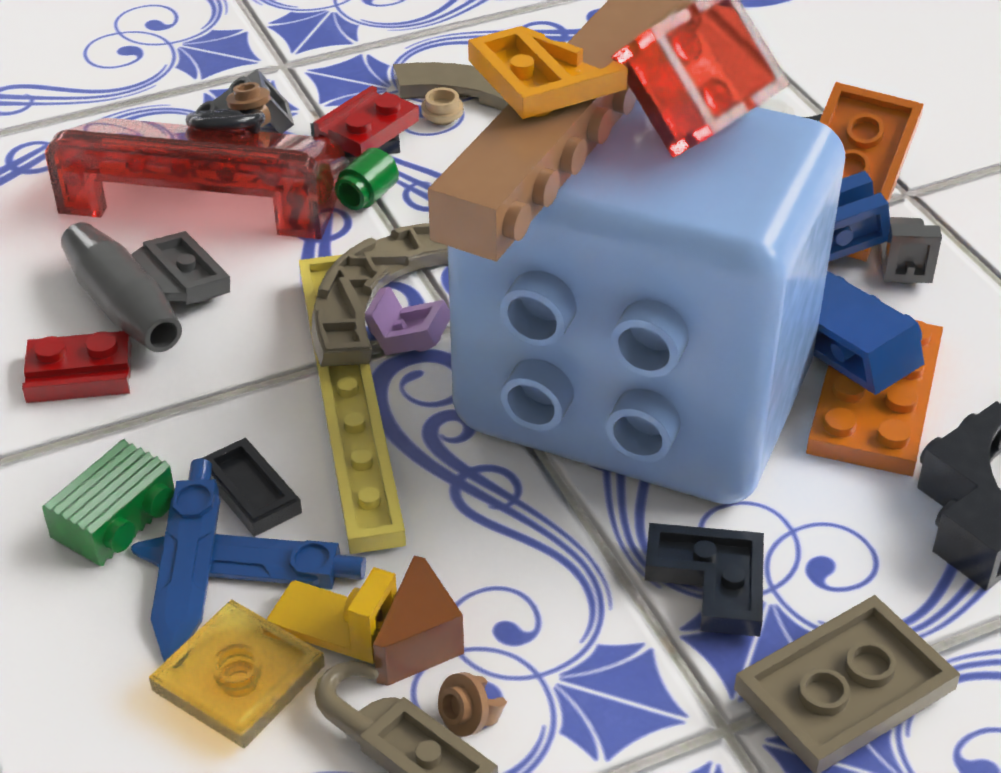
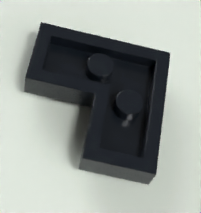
(720, 561)

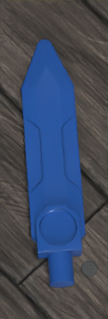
(186, 559)
(270, 560)

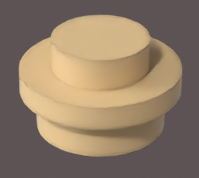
(442, 106)

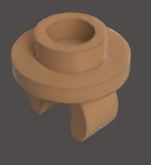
(250, 96)
(466, 705)

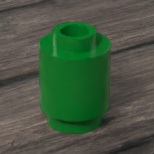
(366, 179)

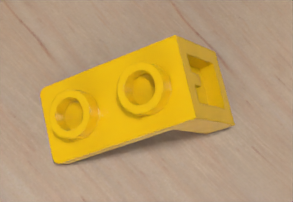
(335, 620)

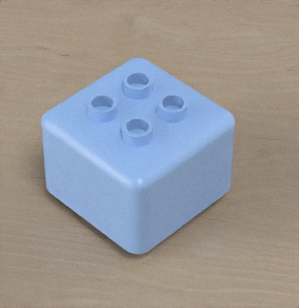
(657, 305)

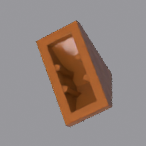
(419, 627)

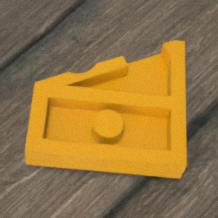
(541, 73)

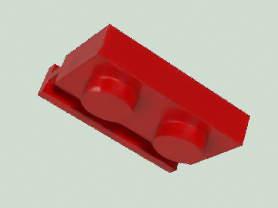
(367, 120)
(77, 366)

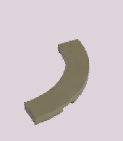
(418, 78)
(352, 283)

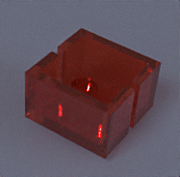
(700, 71)

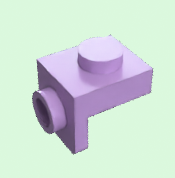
(408, 327)

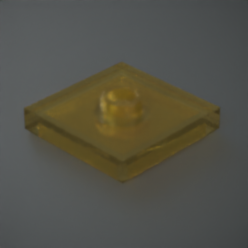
(237, 673)

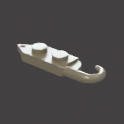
(396, 730)

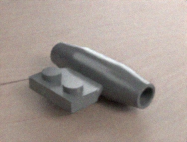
(139, 285)

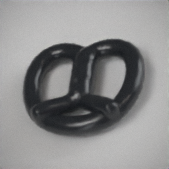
(226, 120)

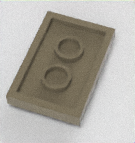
(845, 683)

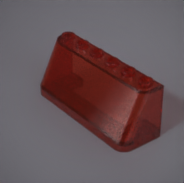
(285, 167)

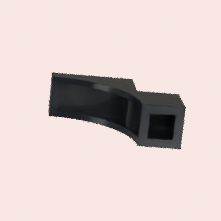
(961, 480)

